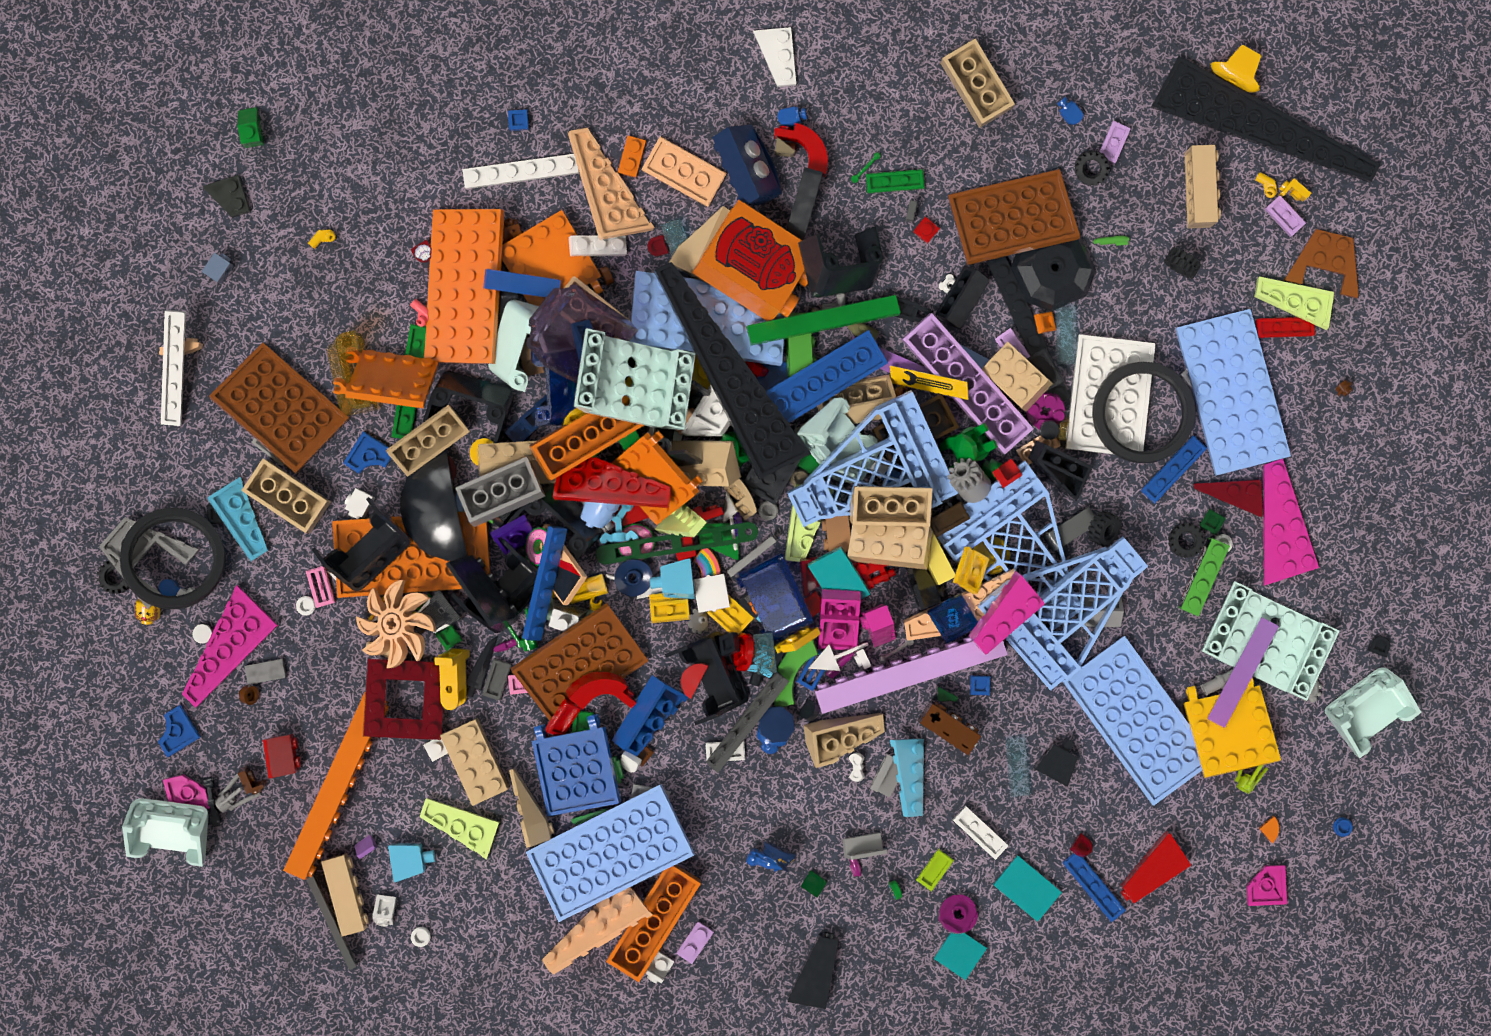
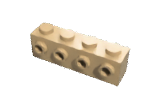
(344, 894)

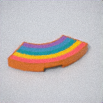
(707, 563)

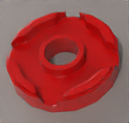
(744, 656)

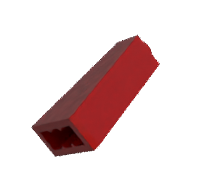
(1155, 868)

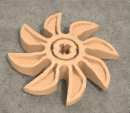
(396, 624)

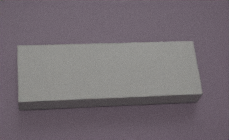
(751, 556)

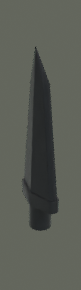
(478, 673)

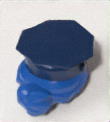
(775, 729)
(771, 857)

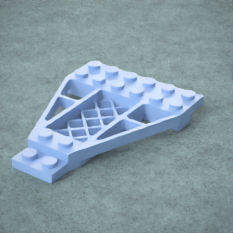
(912, 443)
(999, 509)
(1037, 643)

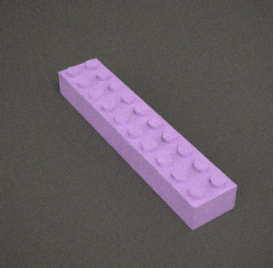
(903, 673)

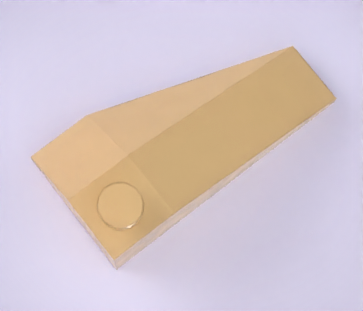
(692, 249)
(835, 737)
(534, 822)

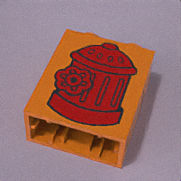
(754, 263)

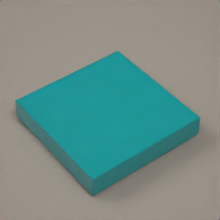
(960, 954)

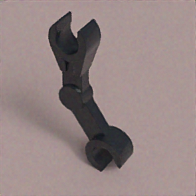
(215, 815)

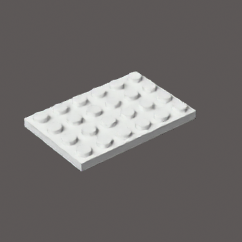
(1127, 402)

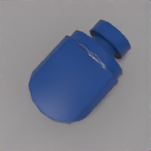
(1070, 111)
(791, 115)

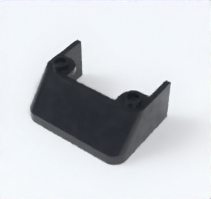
(829, 278)
(496, 397)
(681, 457)
(570, 515)
(369, 554)
(516, 582)
(721, 679)

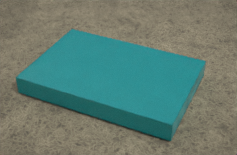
(837, 572)
(1027, 888)

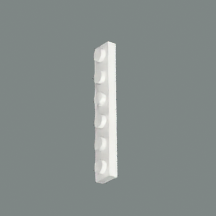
(520, 171)
(173, 367)

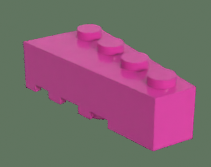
(1006, 613)
(879, 624)

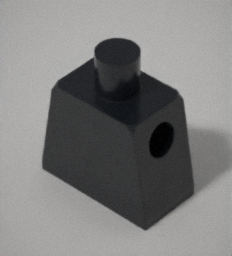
(1058, 762)

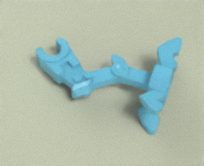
(619, 536)

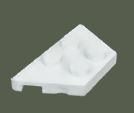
(707, 418)

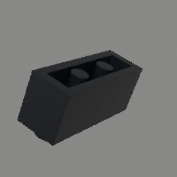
(962, 297)

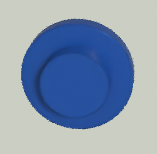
(1342, 826)

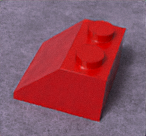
(281, 755)

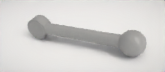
(882, 659)

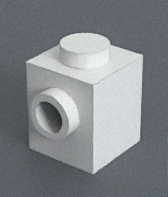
(357, 504)

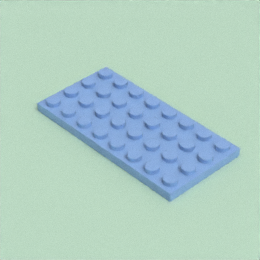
(661, 329)
(1232, 392)
(1136, 719)
(610, 853)

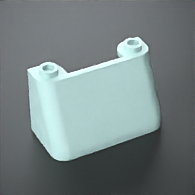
(510, 341)
(828, 430)
(1370, 708)
(166, 827)

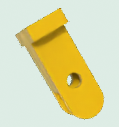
(452, 676)

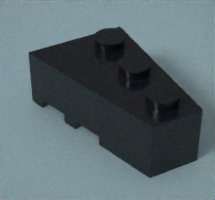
(1062, 469)

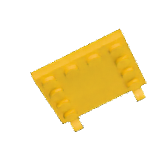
(1243, 742)

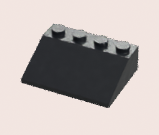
(484, 592)

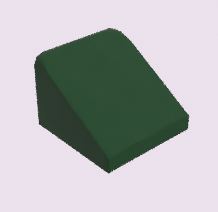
(943, 696)
(814, 883)

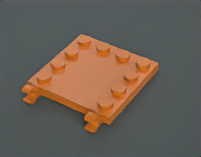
(546, 254)
(389, 378)
(653, 463)

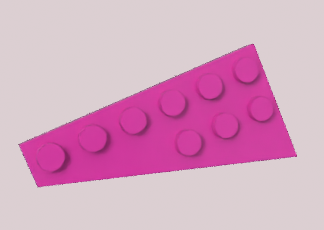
(1284, 532)
(234, 638)

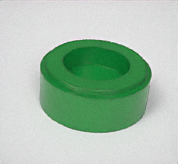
(895, 889)

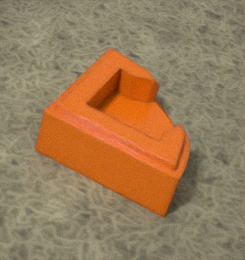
(1270, 829)

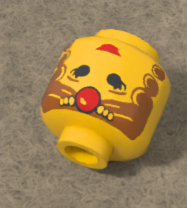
(144, 615)

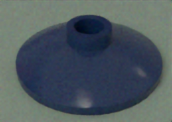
(635, 586)

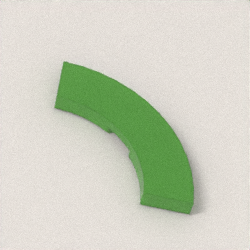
(789, 668)

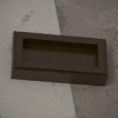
(949, 519)

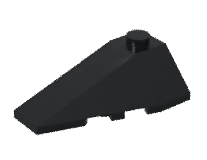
(924, 588)

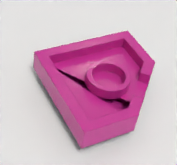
(185, 791)
(1267, 887)

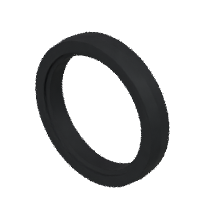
(1187, 406)
(172, 515)

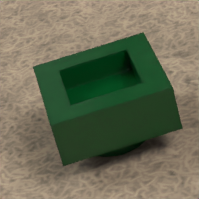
(1212, 521)

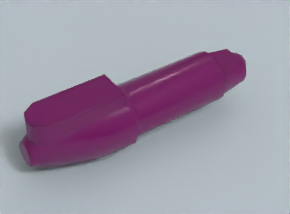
(506, 645)
(841, 662)
(855, 867)

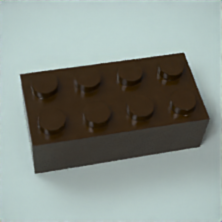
(938, 418)

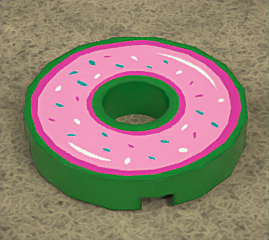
(643, 533)
(533, 543)

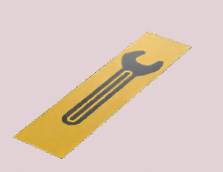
(929, 382)

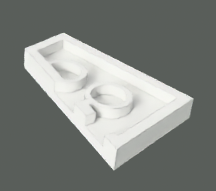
(778, 53)

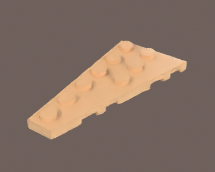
(607, 194)
(922, 626)
(598, 927)

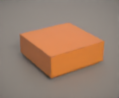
(1045, 322)

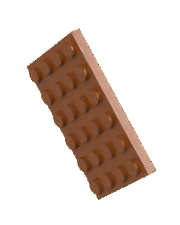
(1013, 217)
(279, 407)
(587, 647)

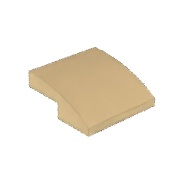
(744, 500)

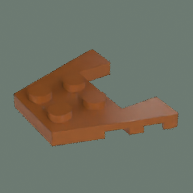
(1328, 253)

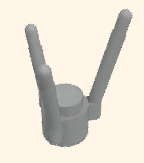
(226, 801)

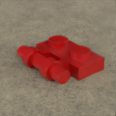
(865, 569)

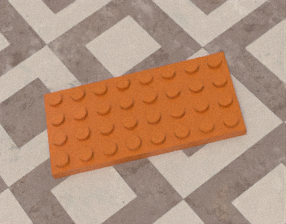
(460, 310)
(413, 565)

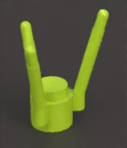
(1247, 782)

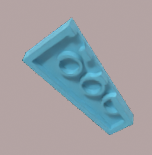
(236, 513)
(910, 761)

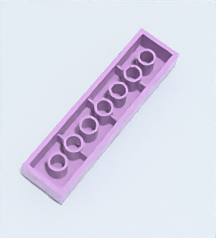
(985, 402)

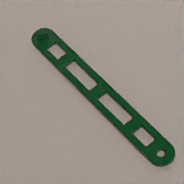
(607, 553)

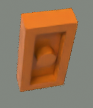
(631, 156)

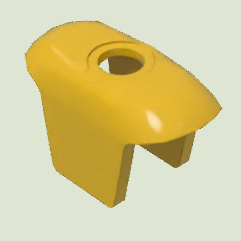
(1239, 69)

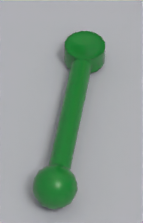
(855, 178)

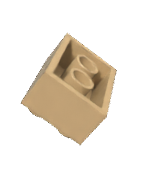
(1016, 376)

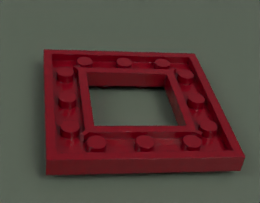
(374, 722)

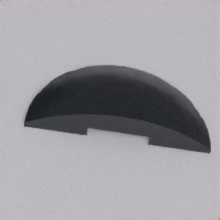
(431, 510)

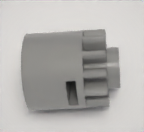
(969, 481)

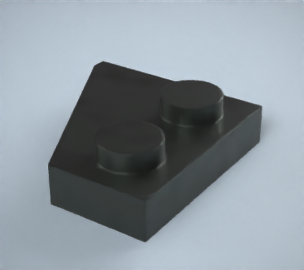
(229, 195)

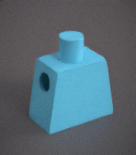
(675, 580)
(408, 859)

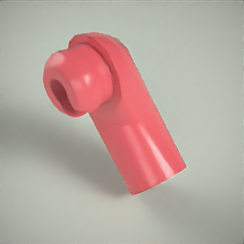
(422, 312)

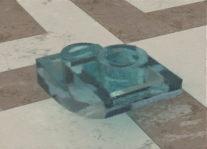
(673, 234)
(764, 653)

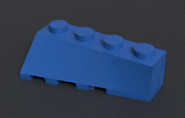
(648, 715)

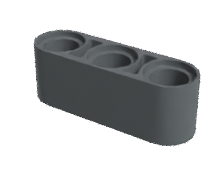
(1070, 529)

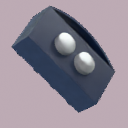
(748, 164)

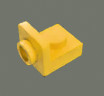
(1297, 190)

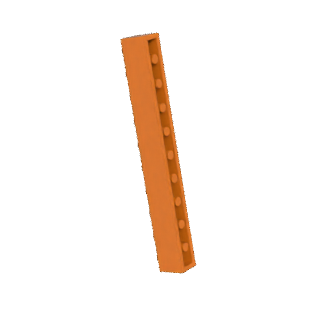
(330, 798)

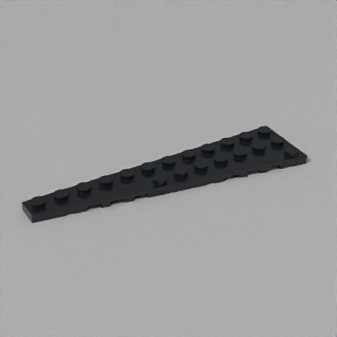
(1216, 104)
(752, 414)

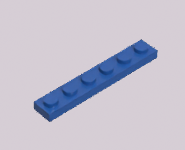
(544, 583)

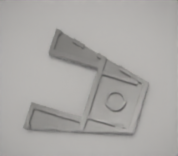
(112, 546)

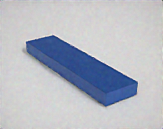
(519, 283)
(1173, 469)
(1094, 886)

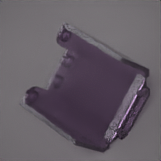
(551, 329)

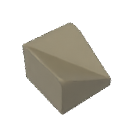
(784, 148)

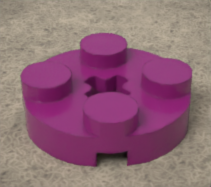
(1055, 413)
(968, 912)

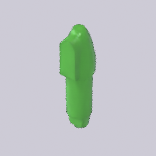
(1117, 240)

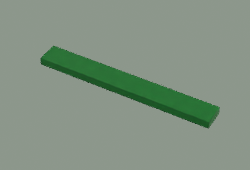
(823, 320)

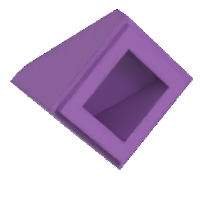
(365, 846)

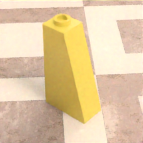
(938, 563)

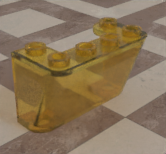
(337, 357)

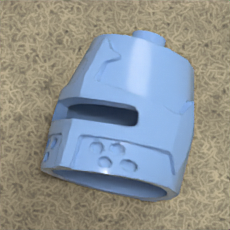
(598, 513)

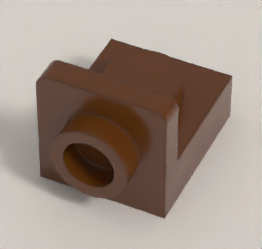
(511, 229)
(247, 779)

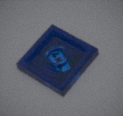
(953, 618)

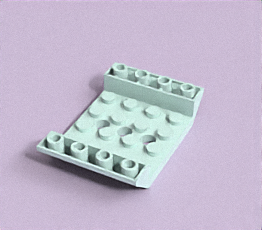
(658, 388)
(1294, 653)

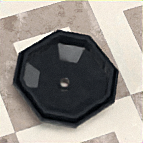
(1052, 288)

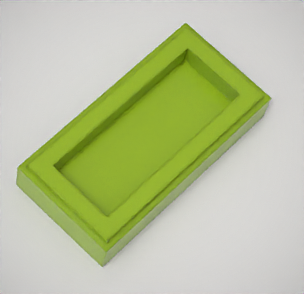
(934, 869)

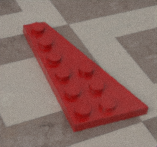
(610, 484)

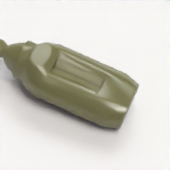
(858, 329)

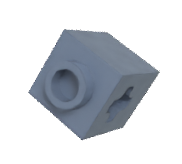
(218, 267)

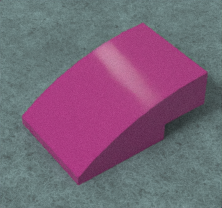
(839, 619)

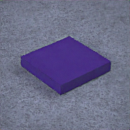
(513, 532)

